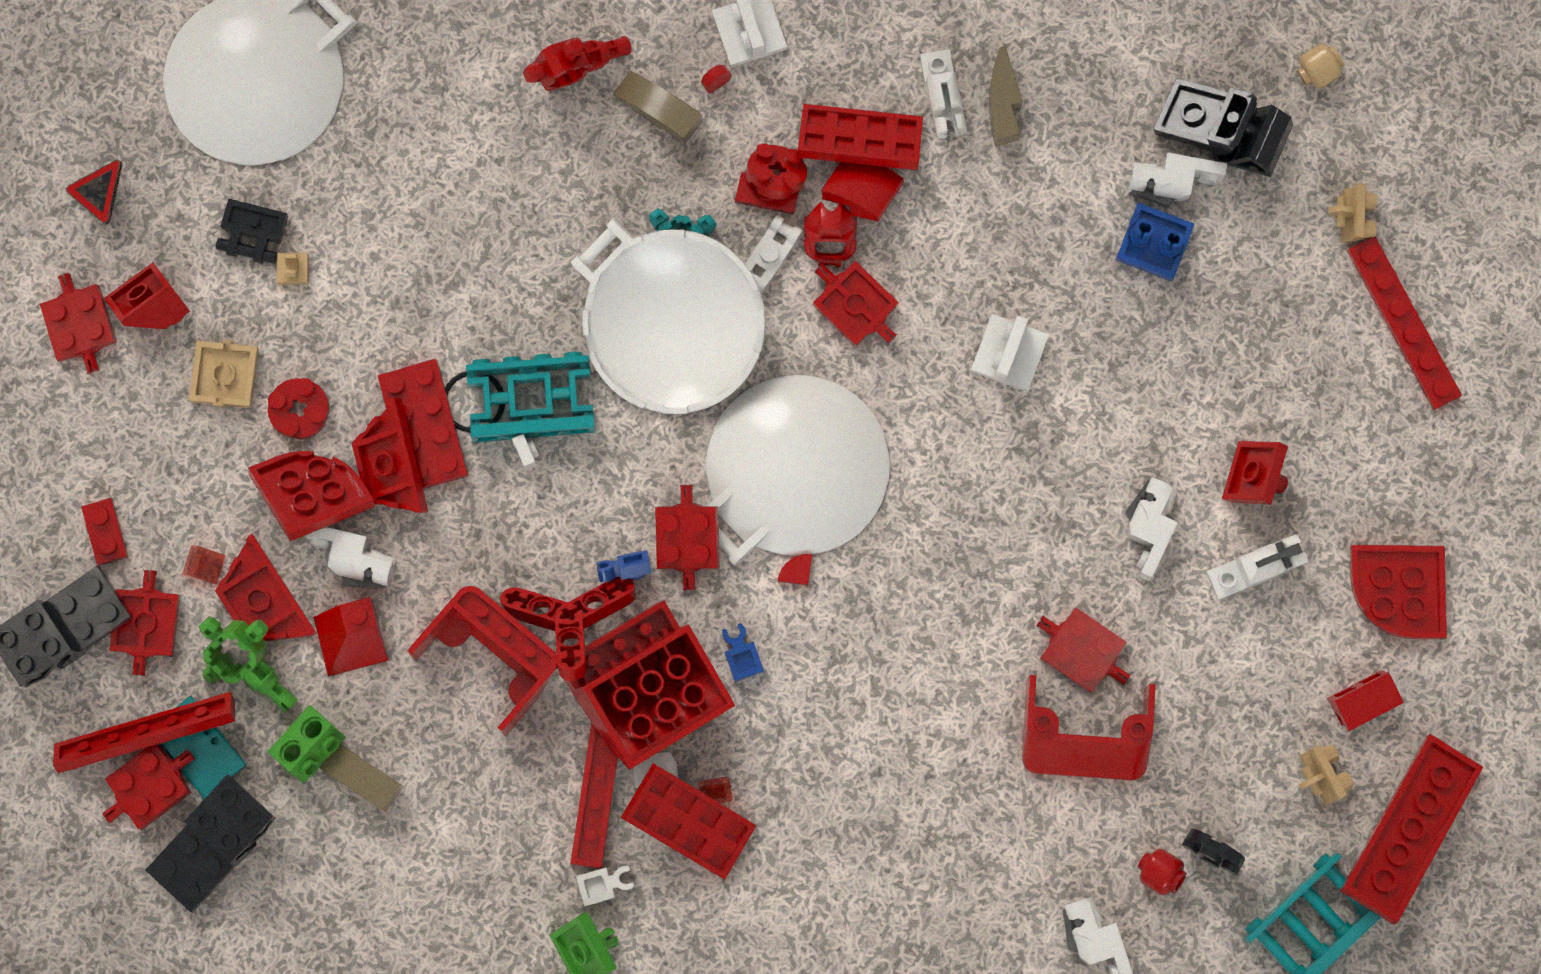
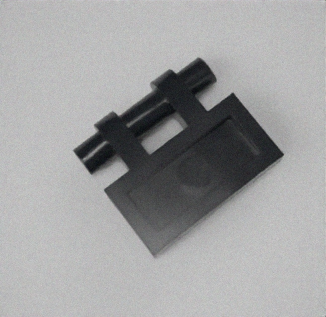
(255, 222)

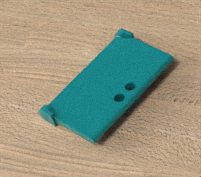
(211, 760)

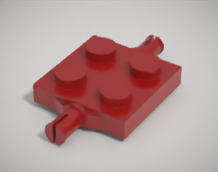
(855, 303)
(78, 323)
(687, 537)
(152, 626)
(1083, 650)
(148, 786)

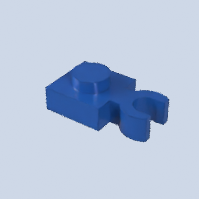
(627, 566)
(743, 657)

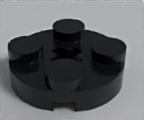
(1213, 851)

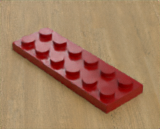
(1411, 829)

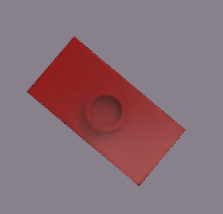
(748, 195)

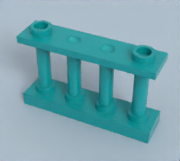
(1323, 954)

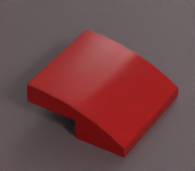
(863, 188)

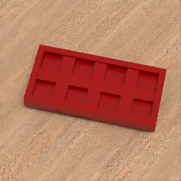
(860, 137)
(428, 421)
(688, 821)

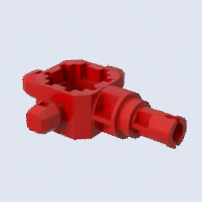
(571, 61)

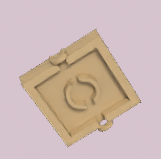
(223, 374)

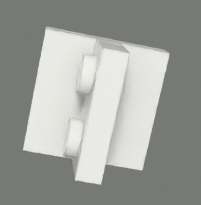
(749, 30)
(1010, 352)

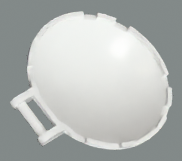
(255, 78)
(671, 318)
(796, 467)

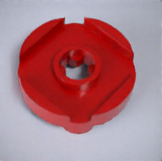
(777, 157)
(282, 400)

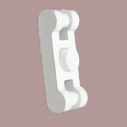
(771, 254)

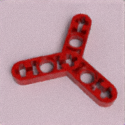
(570, 617)

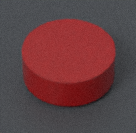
(716, 78)

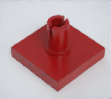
(1256, 473)

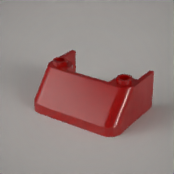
(478, 615)
(1083, 755)

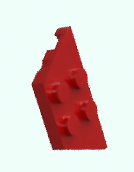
(388, 461)
(258, 592)

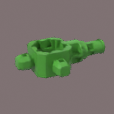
(254, 671)

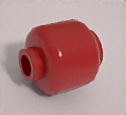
(1162, 872)

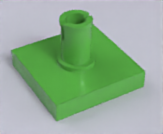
(583, 947)

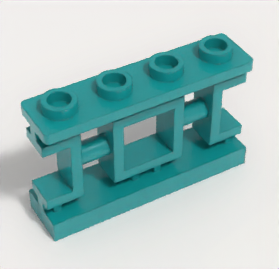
(532, 424)

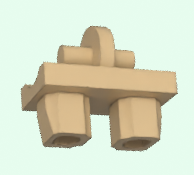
(1351, 213)
(1321, 775)

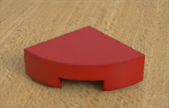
(796, 570)

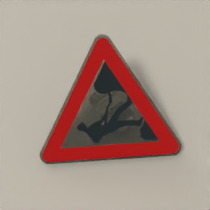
(98, 190)

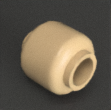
(1320, 65)

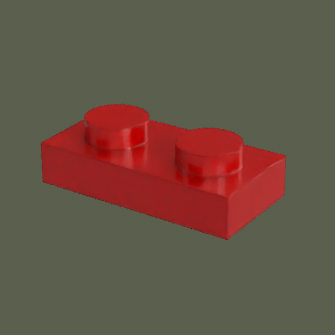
(104, 531)

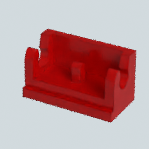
(1365, 700)

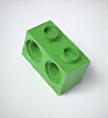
(306, 744)

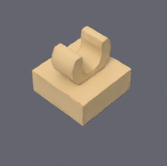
(292, 268)

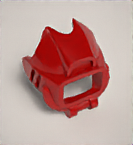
(830, 226)

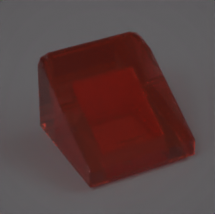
(203, 564)
(717, 789)

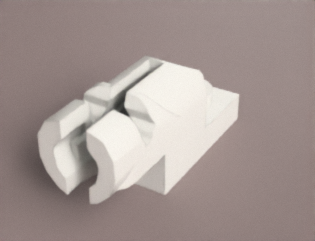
(943, 92)

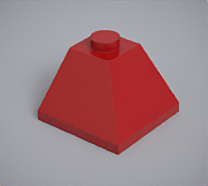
(147, 301)
(350, 636)

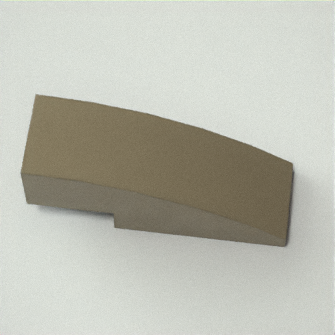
(1003, 100)
(659, 106)
(362, 777)

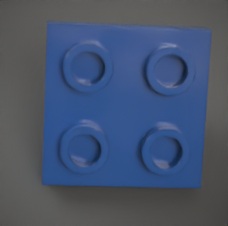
(1155, 242)

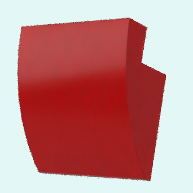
(648, 685)

